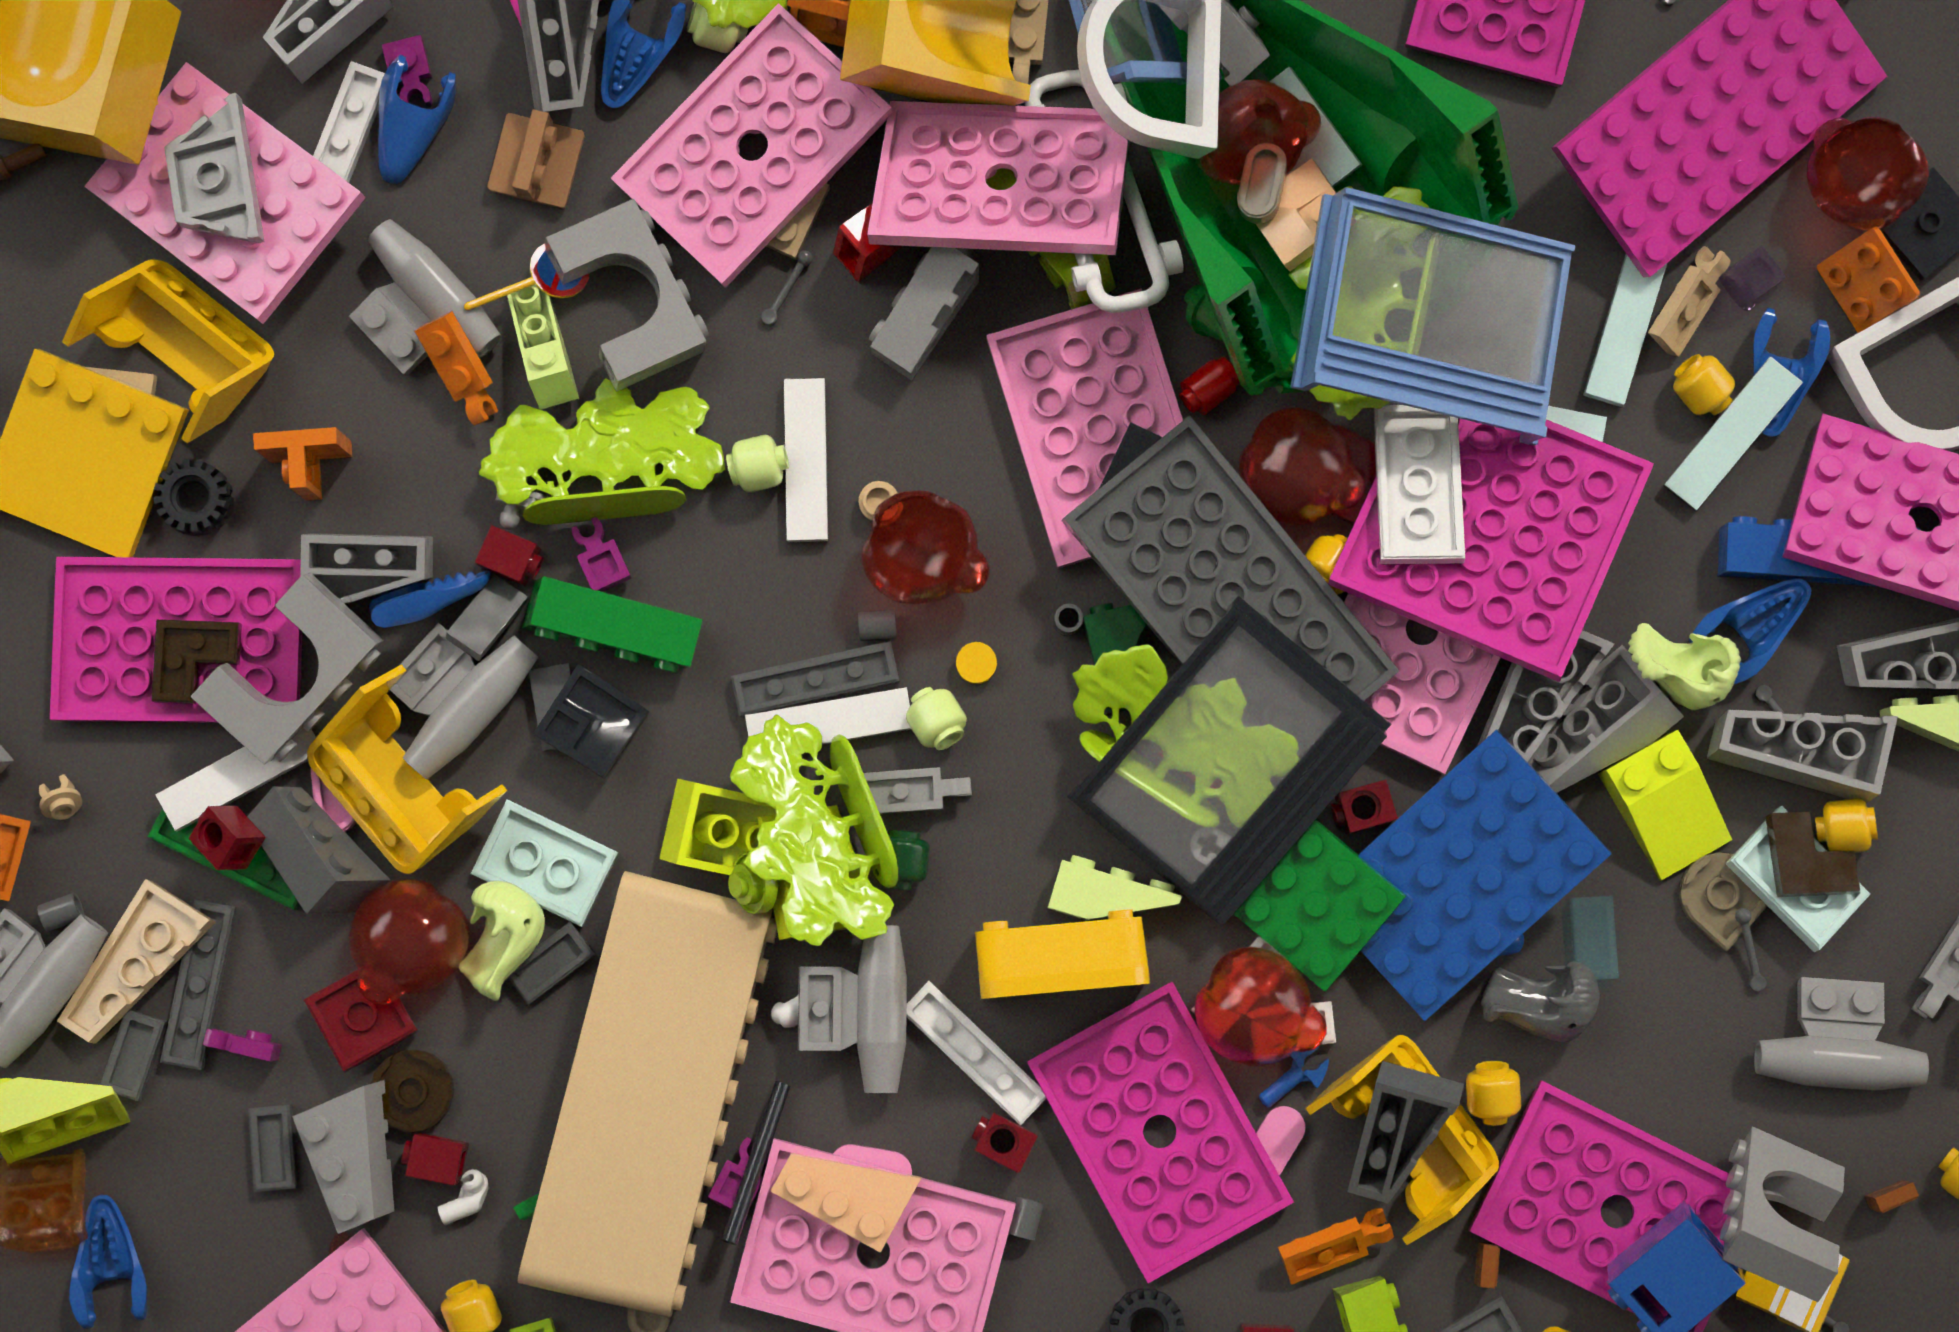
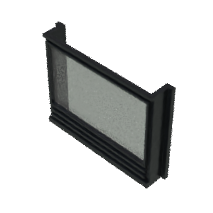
(1231, 761)

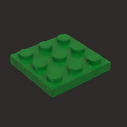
(1320, 905)

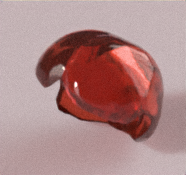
(1258, 114)
(1865, 171)
(1300, 467)
(923, 549)
(406, 940)
(1257, 1009)

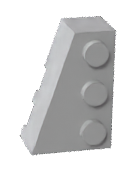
(315, 31)
(1239, 40)
(924, 309)
(366, 564)
(350, 1155)

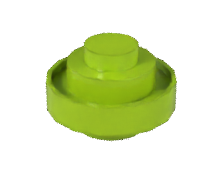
(750, 890)

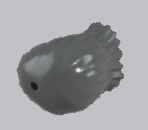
(1546, 1008)

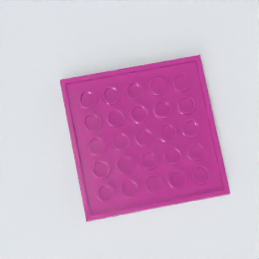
(1534, 540)

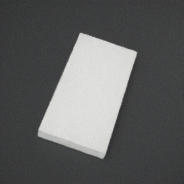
(1418, 486)

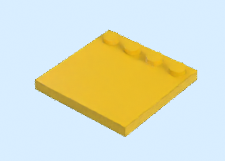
(85, 453)

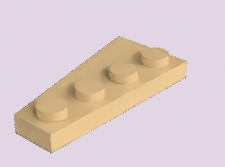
(135, 957)

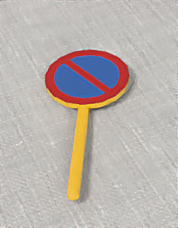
(545, 278)

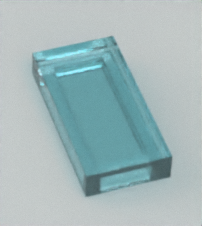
(1595, 935)

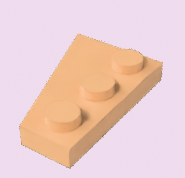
(847, 1196)

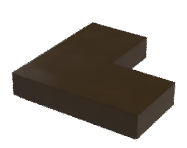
(180, 649)
(1799, 867)

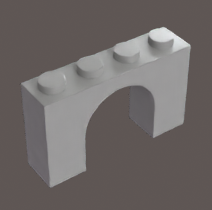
(625, 239)
(342, 647)
(1762, 1239)

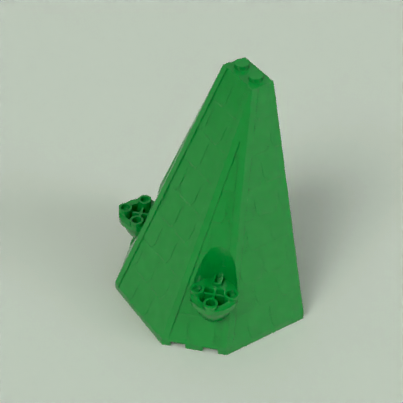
(1398, 122)

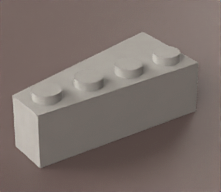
(1905, 658)
(1534, 703)

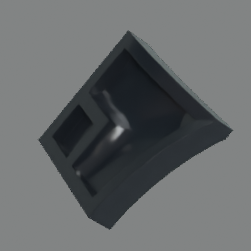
(591, 721)

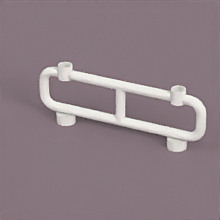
(1161, 259)

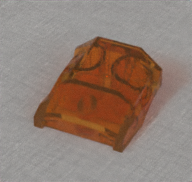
(43, 1202)

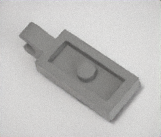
(914, 789)
(1940, 975)

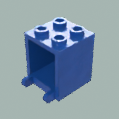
(1679, 1267)

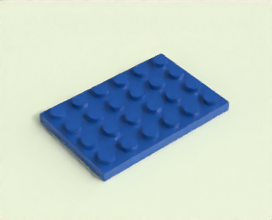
(1476, 871)

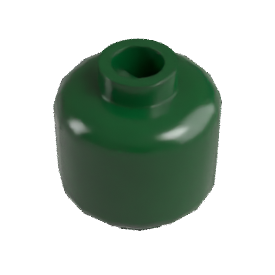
(911, 857)

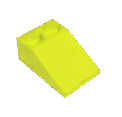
(1667, 804)
(711, 827)
(53, 1113)

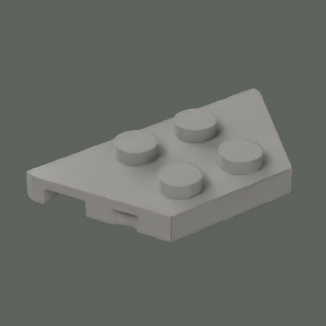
(215, 176)

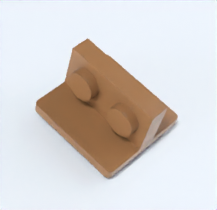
(536, 159)

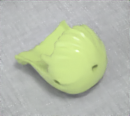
(1687, 673)
(509, 937)

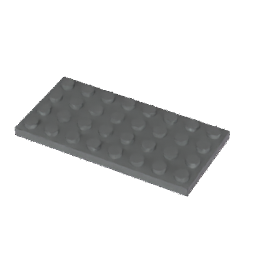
(1192, 536)

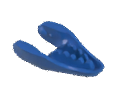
(633, 55)
(406, 128)
(1805, 368)
(422, 599)
(1760, 620)
(105, 1257)

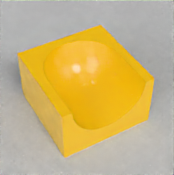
(933, 50)
(83, 73)

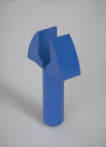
(1293, 1078)

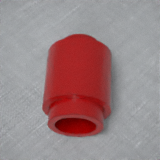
(1209, 386)

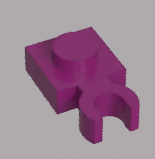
(417, 70)
(601, 561)
(254, 1044)
(730, 1177)

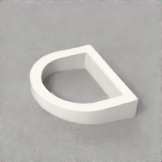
(1200, 129)
(1861, 388)

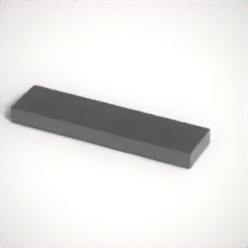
(815, 679)
(199, 989)

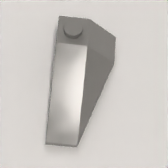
(1605, 724)

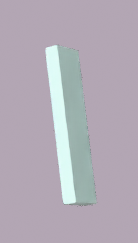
(1623, 334)
(1733, 433)

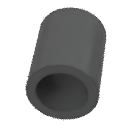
(1068, 608)
(877, 625)
(60, 911)
(1026, 1218)

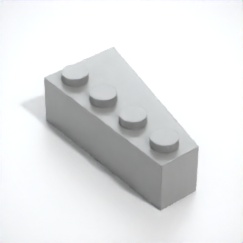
(1817, 751)

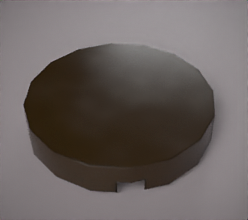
(416, 1090)

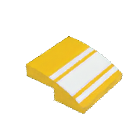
(1788, 1305)

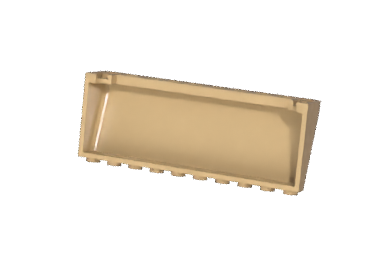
(647, 1096)

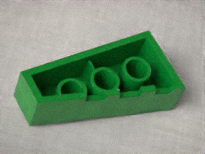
(611, 623)

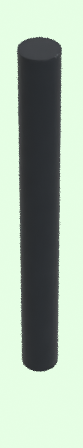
(755, 1163)

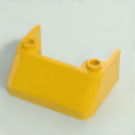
(181, 329)
(381, 790)
(1061, 956)
(1449, 1168)

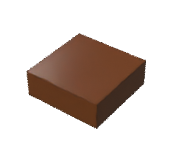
(1892, 1196)
(1487, 1265)

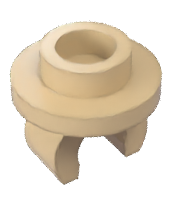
(61, 802)

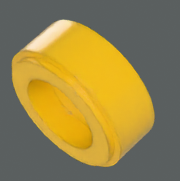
(976, 663)

